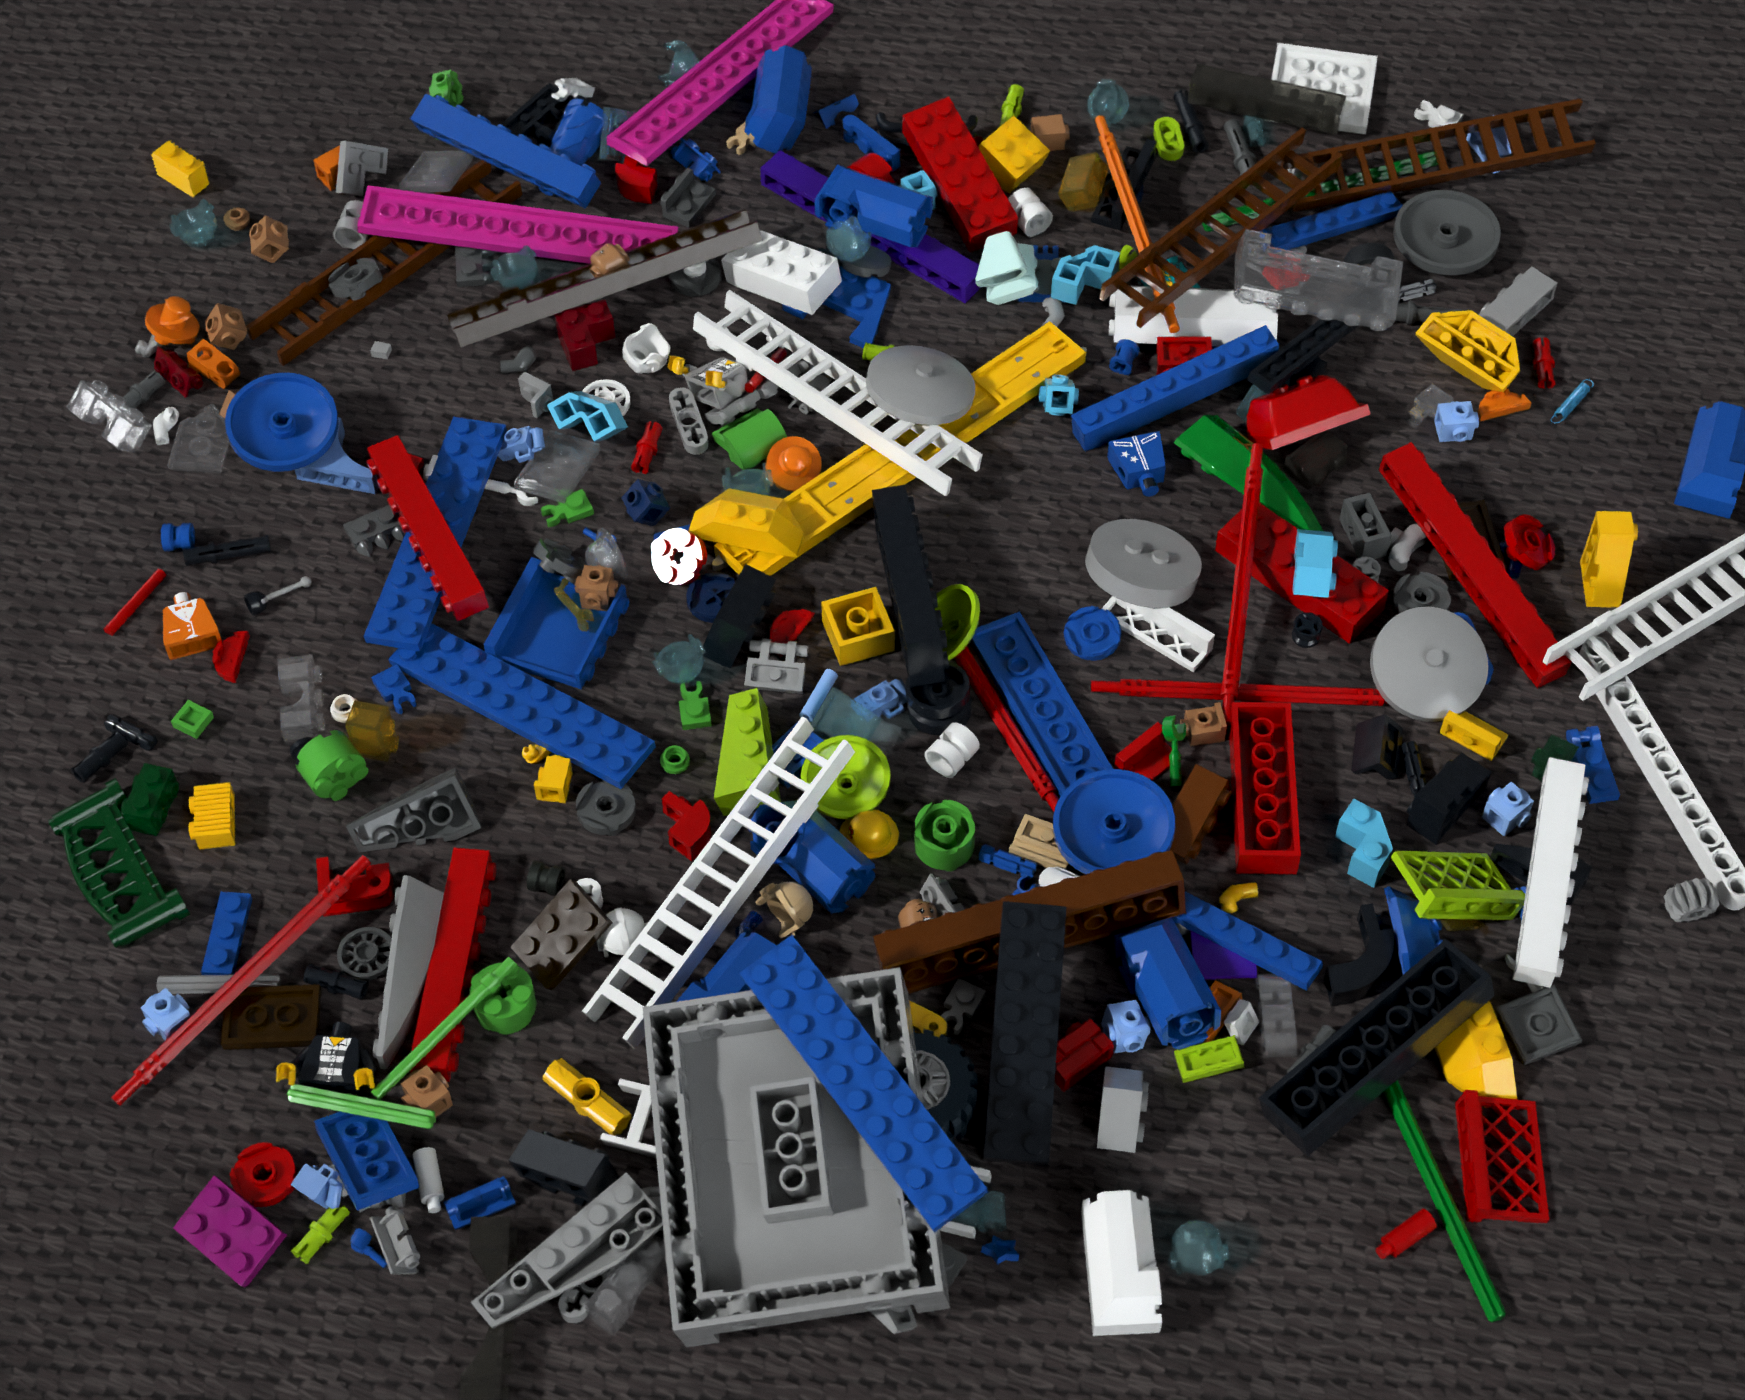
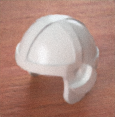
(646, 350)
(622, 932)

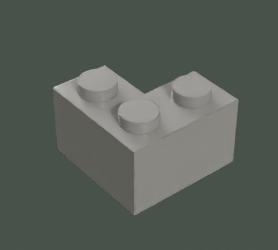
(1121, 1103)

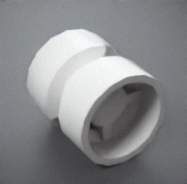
(1031, 213)
(951, 750)

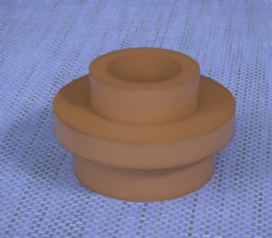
(237, 219)

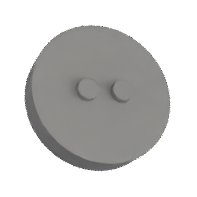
(1143, 563)

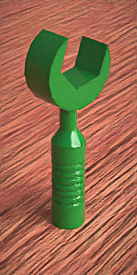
(1174, 733)

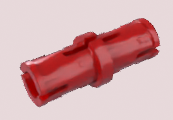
(1544, 363)
(646, 447)

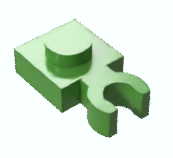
(575, 508)
(694, 709)

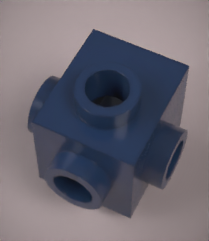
(645, 502)

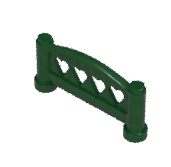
(153, 905)

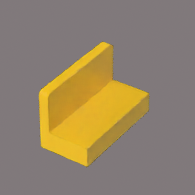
(1473, 733)

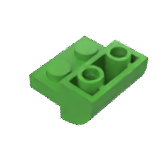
(750, 437)

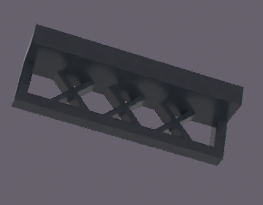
(1137, 176)

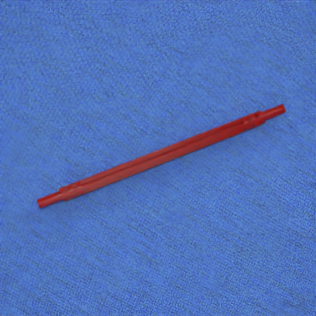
(1242, 581)
(1246, 692)
(1008, 728)
(240, 980)

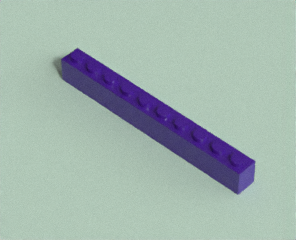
(929, 260)

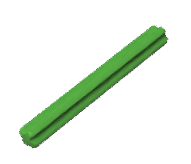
(361, 1106)

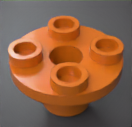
(172, 322)
(793, 463)

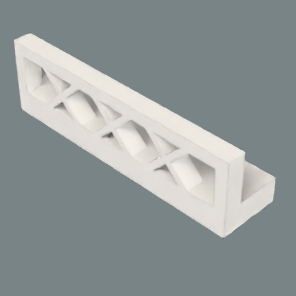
(1168, 622)

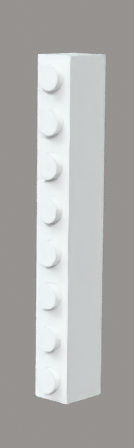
(1550, 873)

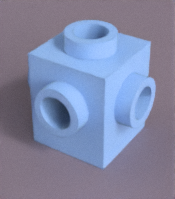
(1455, 421)
(1508, 808)
(164, 1013)
(1125, 1026)

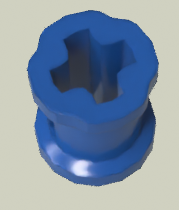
(1123, 359)

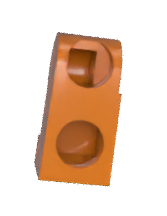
(213, 364)

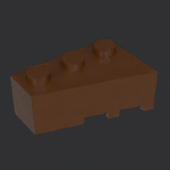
(1197, 811)

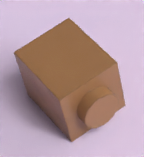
(1050, 131)

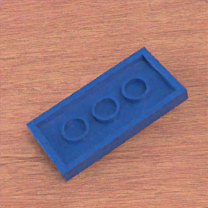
(366, 1158)

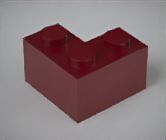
(580, 331)

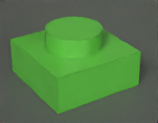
(192, 719)

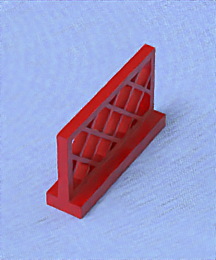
(1475, 1153)

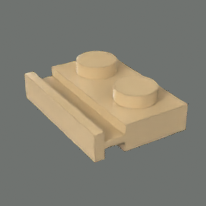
(1037, 843)

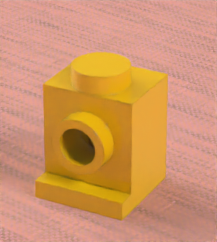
(554, 779)

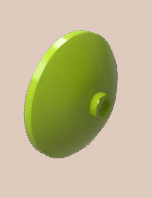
(960, 616)
(866, 771)

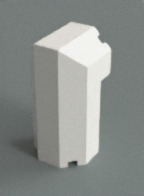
(1121, 1264)

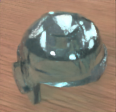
(682, 61)
(1109, 101)
(196, 225)
(847, 240)
(516, 268)
(749, 480)
(680, 660)
(1197, 1249)

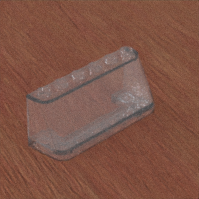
(1316, 283)

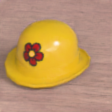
(871, 833)

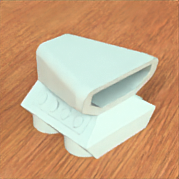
(1006, 269)

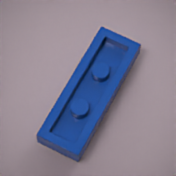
(226, 933)

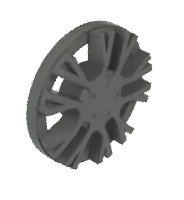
(365, 953)

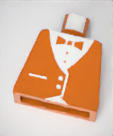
(188, 627)

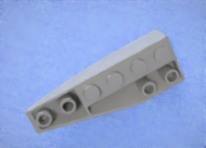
(409, 958)
(575, 1253)

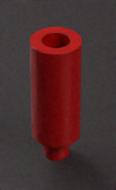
(1406, 1234)

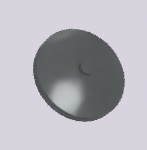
(1447, 232)

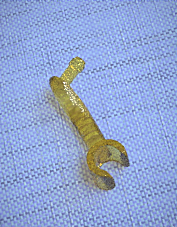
(581, 615)

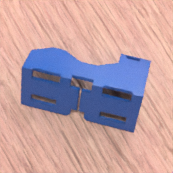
(830, 112)

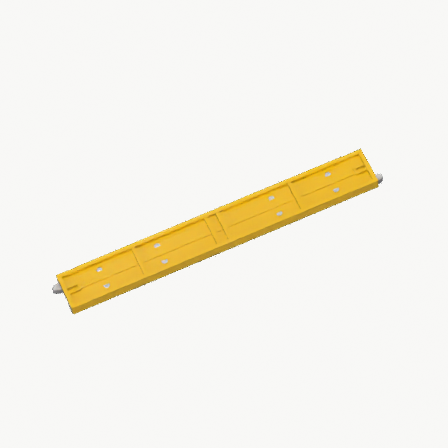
(847, 486)

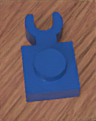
(394, 685)

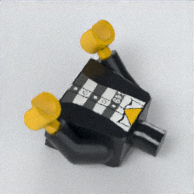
(332, 1063)

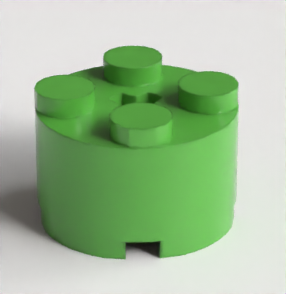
(331, 765)
(944, 835)
(510, 1005)

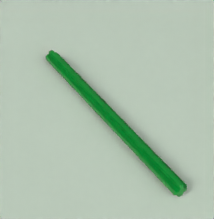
(1378, 174)
(1444, 1203)

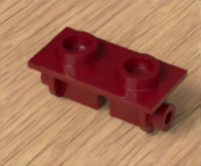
(176, 371)

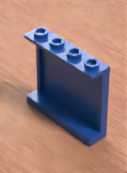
(543, 634)

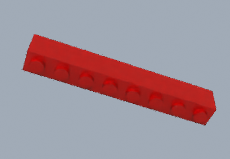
(427, 528)
(454, 954)

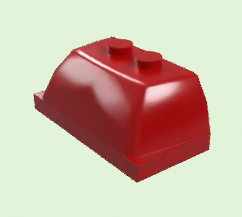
(1301, 411)

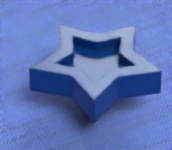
(1001, 1250)

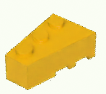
(1607, 558)

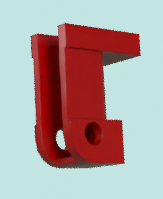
(363, 890)

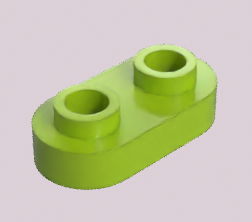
(1171, 143)

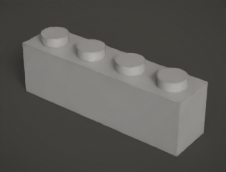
(1520, 301)

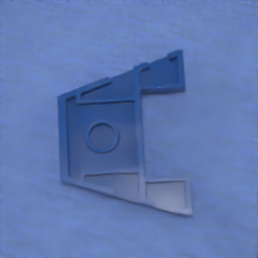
(859, 299)

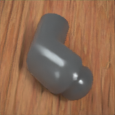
(520, 363)

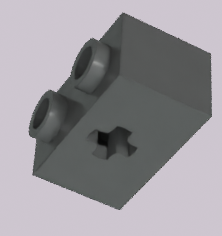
(1365, 526)

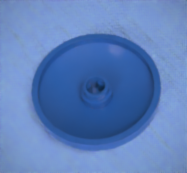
(281, 422)
(1112, 820)

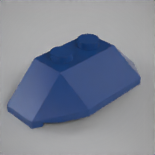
(1413, 935)

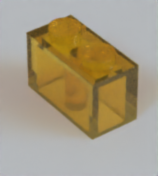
(1083, 181)
(372, 730)

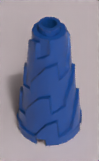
(578, 132)

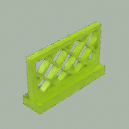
(1458, 900)

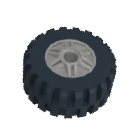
(946, 1083)

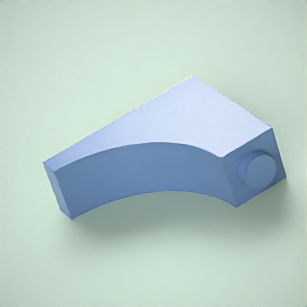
(338, 469)

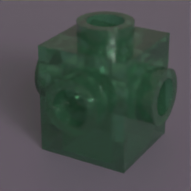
(1554, 748)

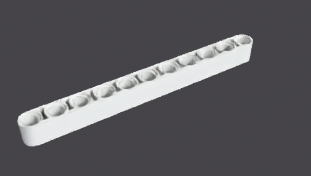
(1671, 781)

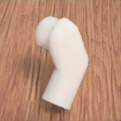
(163, 424)

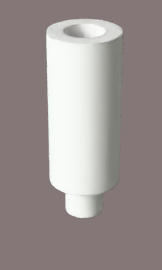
(429, 1178)

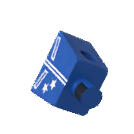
(1139, 461)

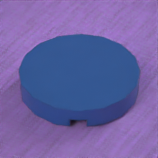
(1092, 633)

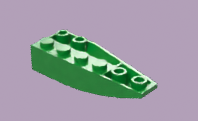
(1227, 455)

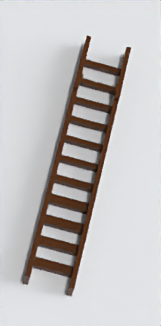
(1470, 169)
(1237, 190)
(337, 316)

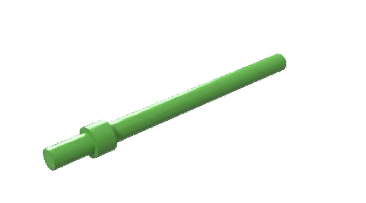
(488, 984)

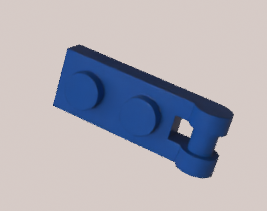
(870, 141)
(1601, 783)

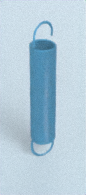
(1573, 400)

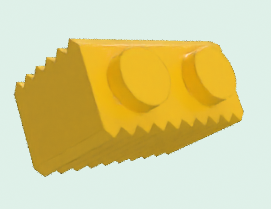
(180, 168)
(213, 815)

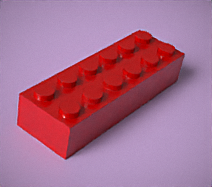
(959, 173)
(1349, 607)
(1264, 788)

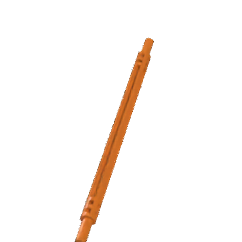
(1132, 210)

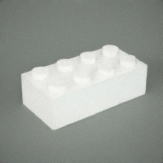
(783, 272)

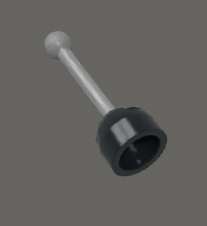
(257, 601)

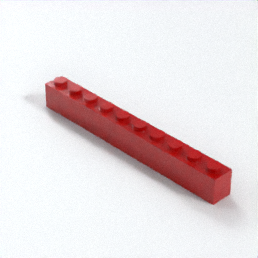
(1473, 563)

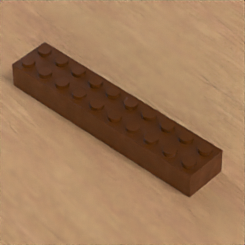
(1096, 907)

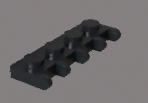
(536, 112)

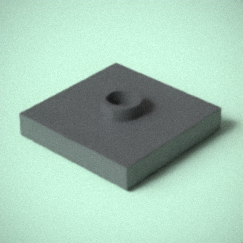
(1539, 1025)

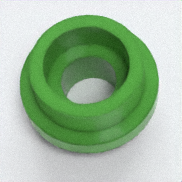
(674, 752)

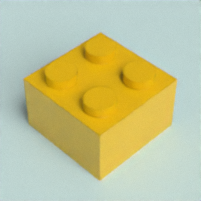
(1013, 153)
(858, 626)

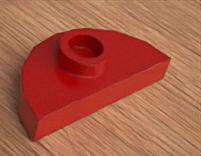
(789, 626)
(230, 654)

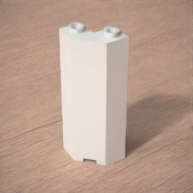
(1198, 313)

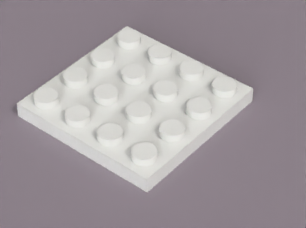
(1332, 72)

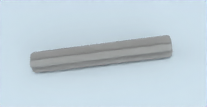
(207, 983)

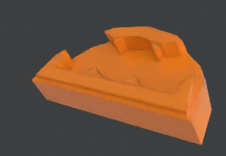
(1501, 403)

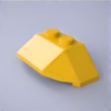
(1472, 347)
(749, 522)
(1479, 1057)

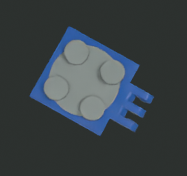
(1044, 272)

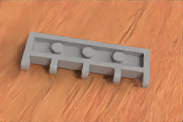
(748, 400)

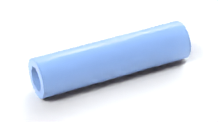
(819, 694)

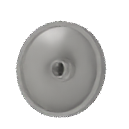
(920, 385)
(1429, 663)

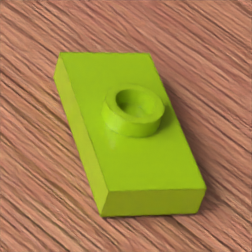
(1209, 1059)

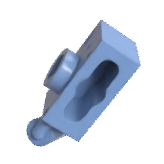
(521, 444)
(884, 698)
(318, 1187)

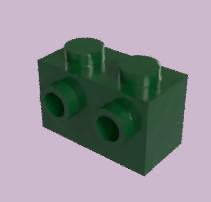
(150, 799)

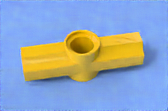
(600, 1108)

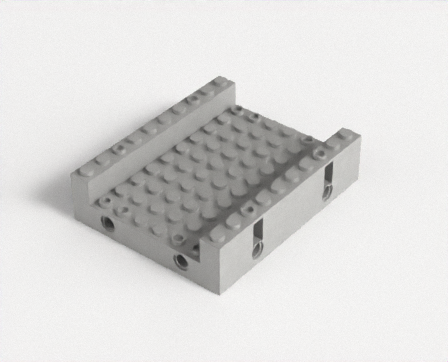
(765, 1179)

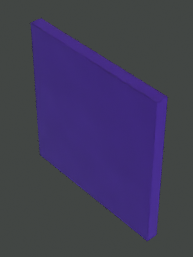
(1219, 962)

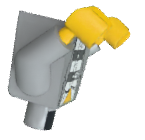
(715, 382)

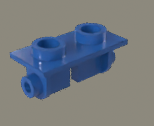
(689, 152)
(479, 1202)

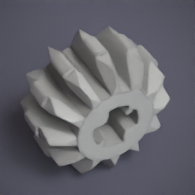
(1691, 900)

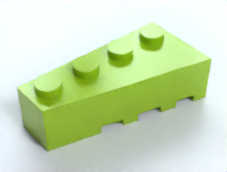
(744, 749)

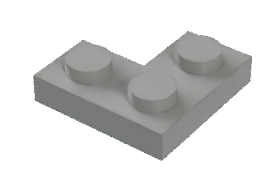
(354, 162)

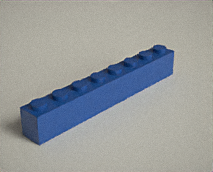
(505, 150)
(1172, 389)

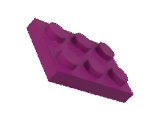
(230, 1231)

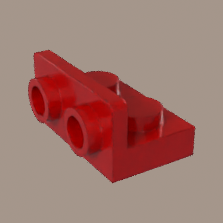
(1177, 350)

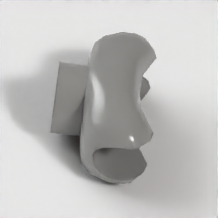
(1403, 545)

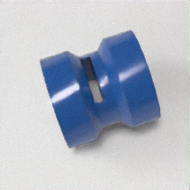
(177, 536)

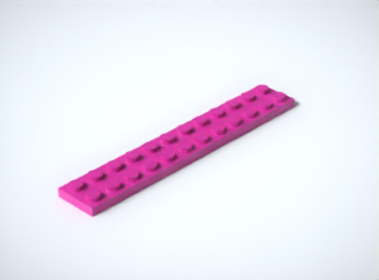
(715, 78)
(498, 225)

